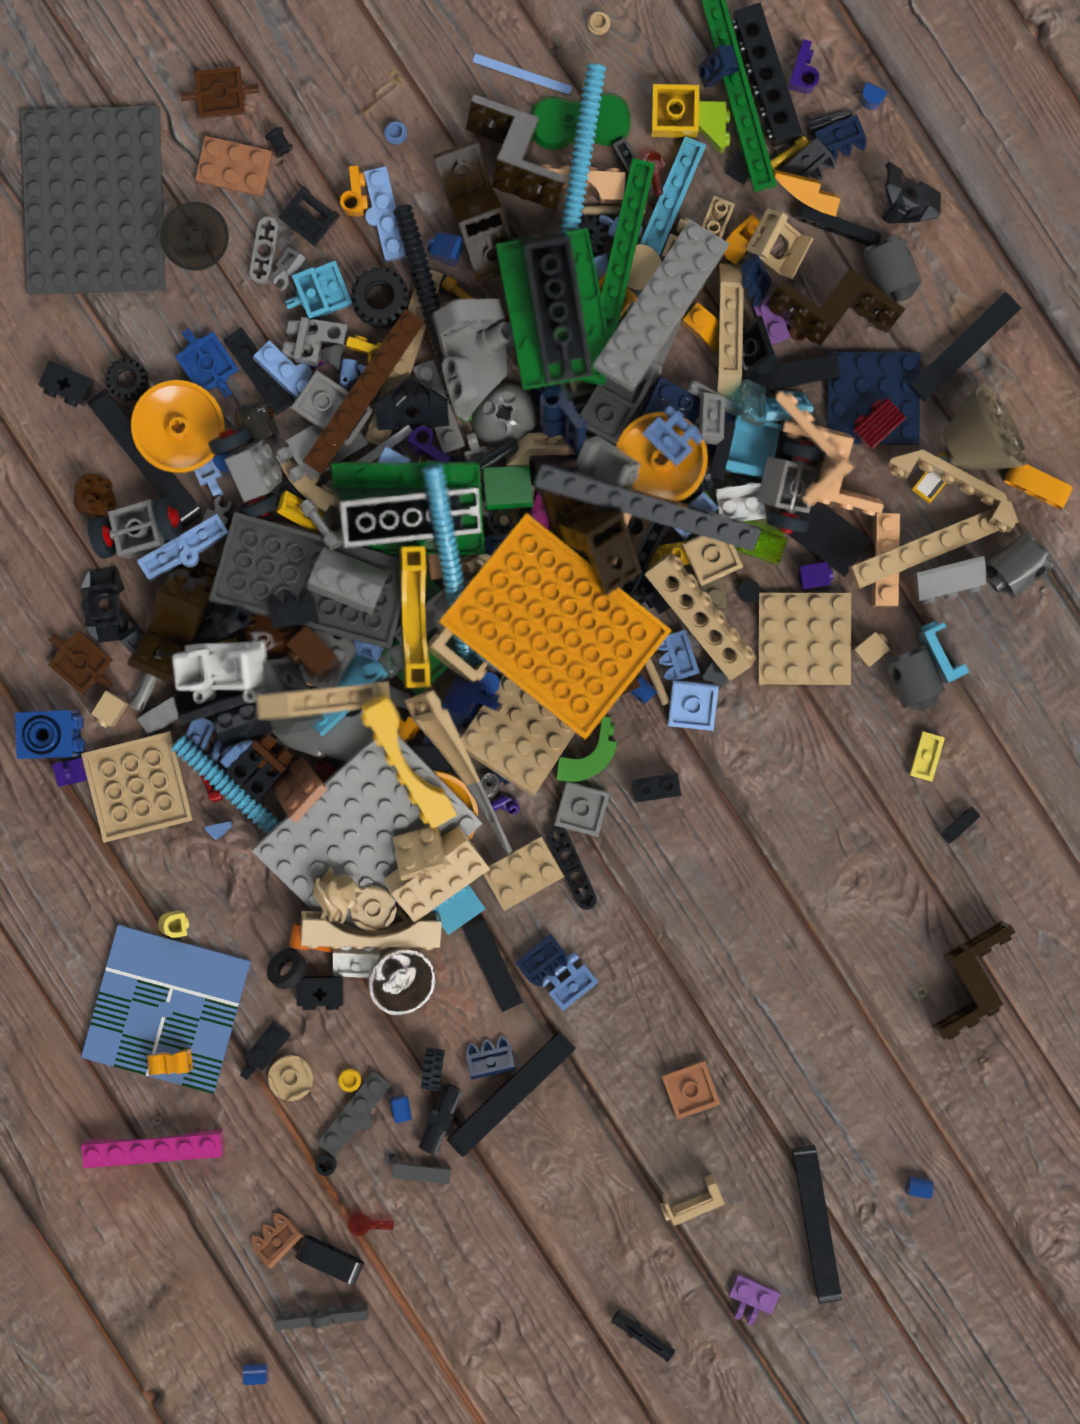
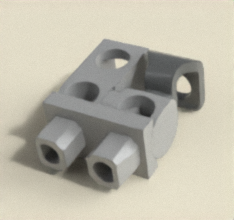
(311, 337)

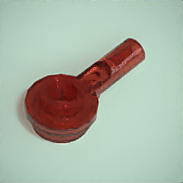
(659, 161)
(360, 1224)

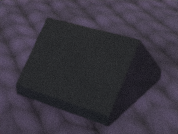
(757, 350)

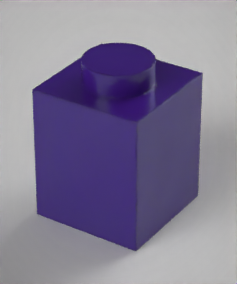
(815, 575)

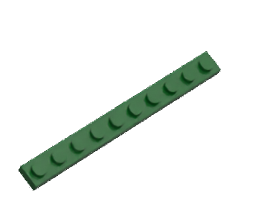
(740, 99)
(624, 247)

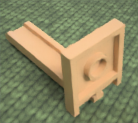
(820, 436)

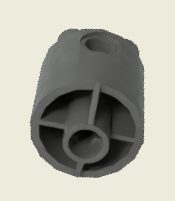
(893, 268)
(1018, 566)
(915, 678)

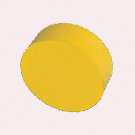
(349, 1079)

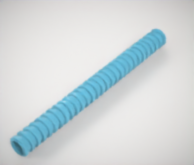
(583, 147)
(447, 547)
(224, 784)

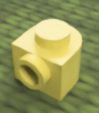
(174, 924)

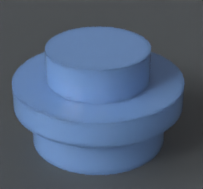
(395, 132)

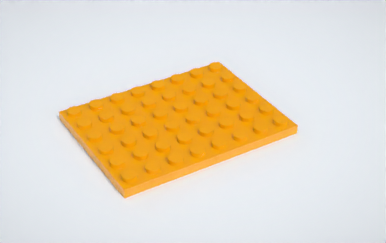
(552, 629)

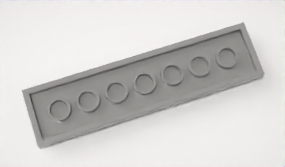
(661, 306)

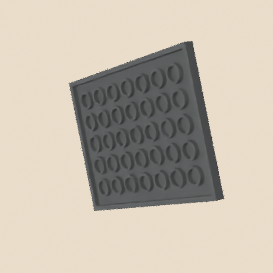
(93, 200)

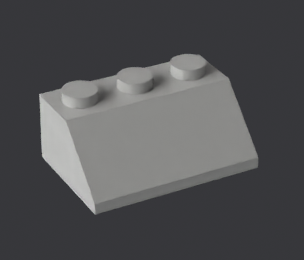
(347, 580)
(949, 580)

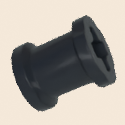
(279, 142)

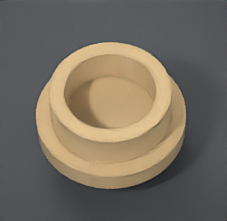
(598, 23)

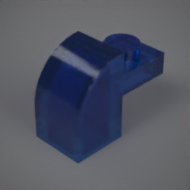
(467, 696)

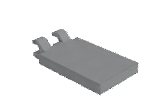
(301, 443)

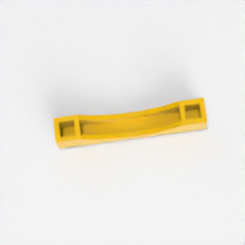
(414, 637)
(432, 800)

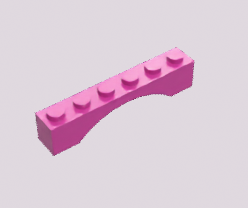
(151, 1150)

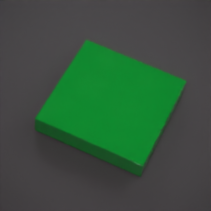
(507, 487)

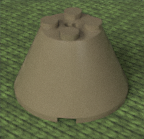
(983, 434)

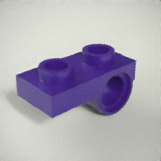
(427, 448)

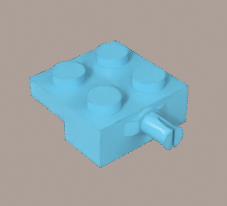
(320, 291)

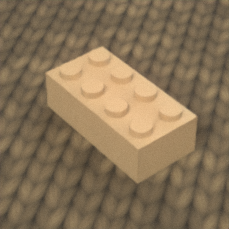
(423, 895)

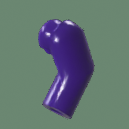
(505, 803)

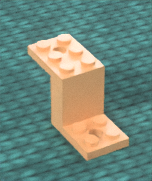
(845, 498)

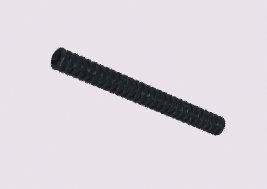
(421, 274)

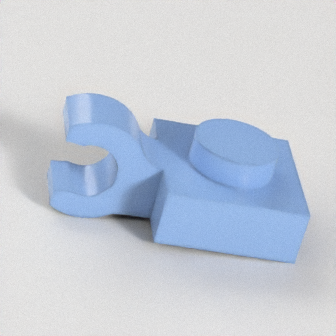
(208, 475)

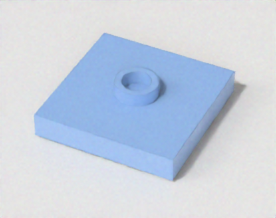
(693, 705)

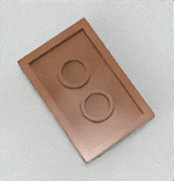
(234, 166)
(299, 789)

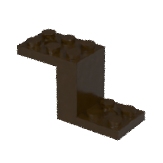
(512, 170)
(474, 206)
(819, 321)
(593, 530)
(174, 619)
(973, 981)

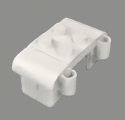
(221, 667)

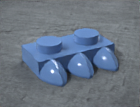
(678, 655)
(233, 752)

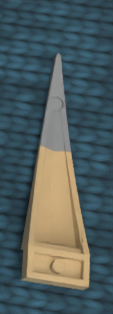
(439, 728)

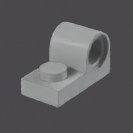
(711, 418)

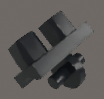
(652, 596)

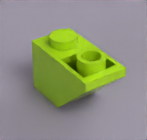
(713, 122)

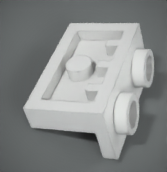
(741, 502)
(354, 962)

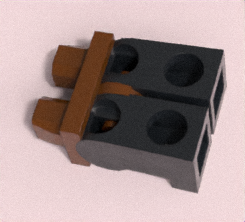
(266, 760)

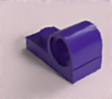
(801, 69)
(69, 772)

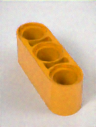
(1039, 485)

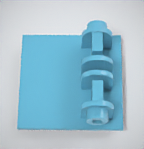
(459, 909)

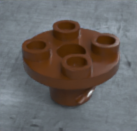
(93, 495)

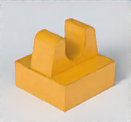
(408, 729)

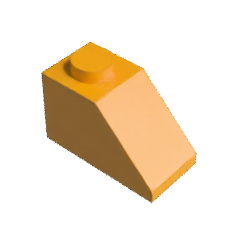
(740, 239)
(703, 326)

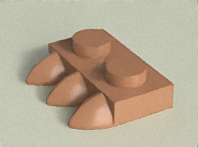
(276, 1241)

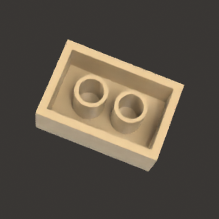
(523, 873)

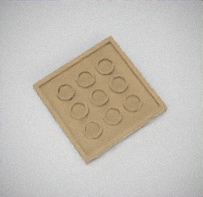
(804, 639)
(519, 740)
(137, 786)

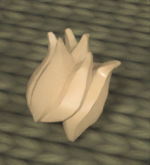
(336, 895)

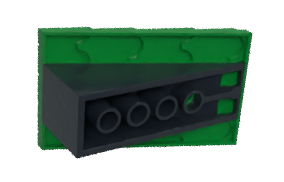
(558, 328)
(388, 506)

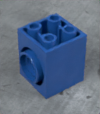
(63, 732)

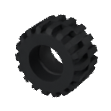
(375, 278)

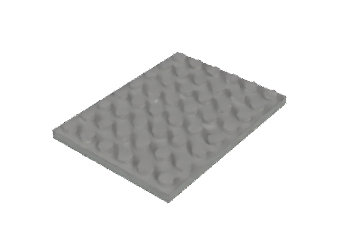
(355, 825)

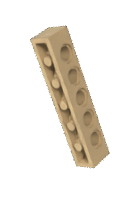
(701, 628)

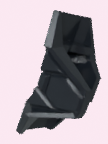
(903, 209)
(411, 392)
(100, 586)

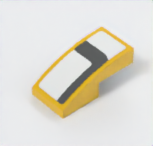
(929, 483)

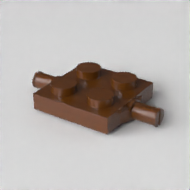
(219, 92)
(80, 662)

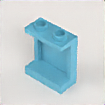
(752, 447)
(939, 658)

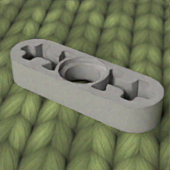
(255, 266)

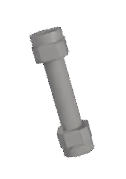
(330, 538)

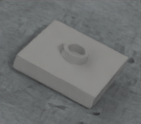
(582, 809)

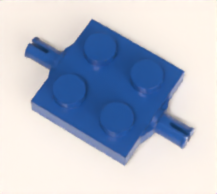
(207, 362)

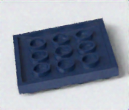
(873, 377)

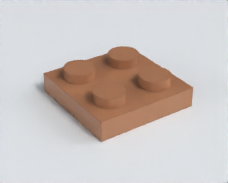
(690, 1089)

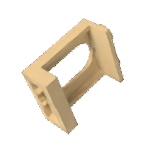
(765, 236)
(694, 1206)

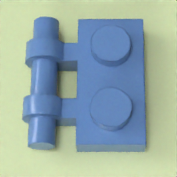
(668, 441)
(571, 987)

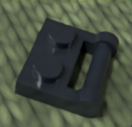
(305, 223)

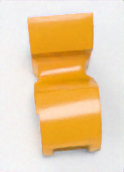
(167, 1063)

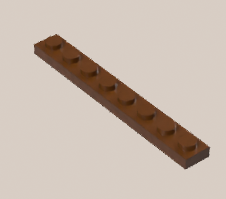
(363, 392)

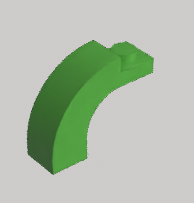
(589, 766)

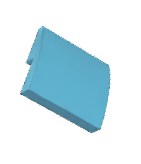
(775, 411)

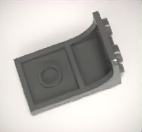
(613, 407)

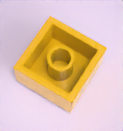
(675, 111)

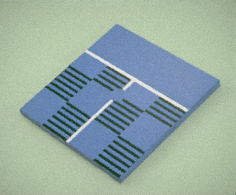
(165, 1000)

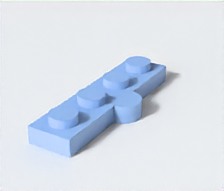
(382, 214)
(282, 370)
(183, 548)

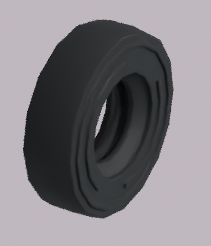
(279, 961)

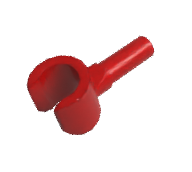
(213, 794)

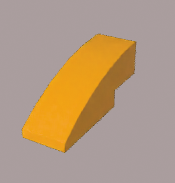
(808, 192)

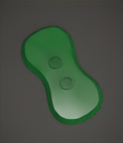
(560, 116)

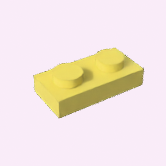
(926, 756)

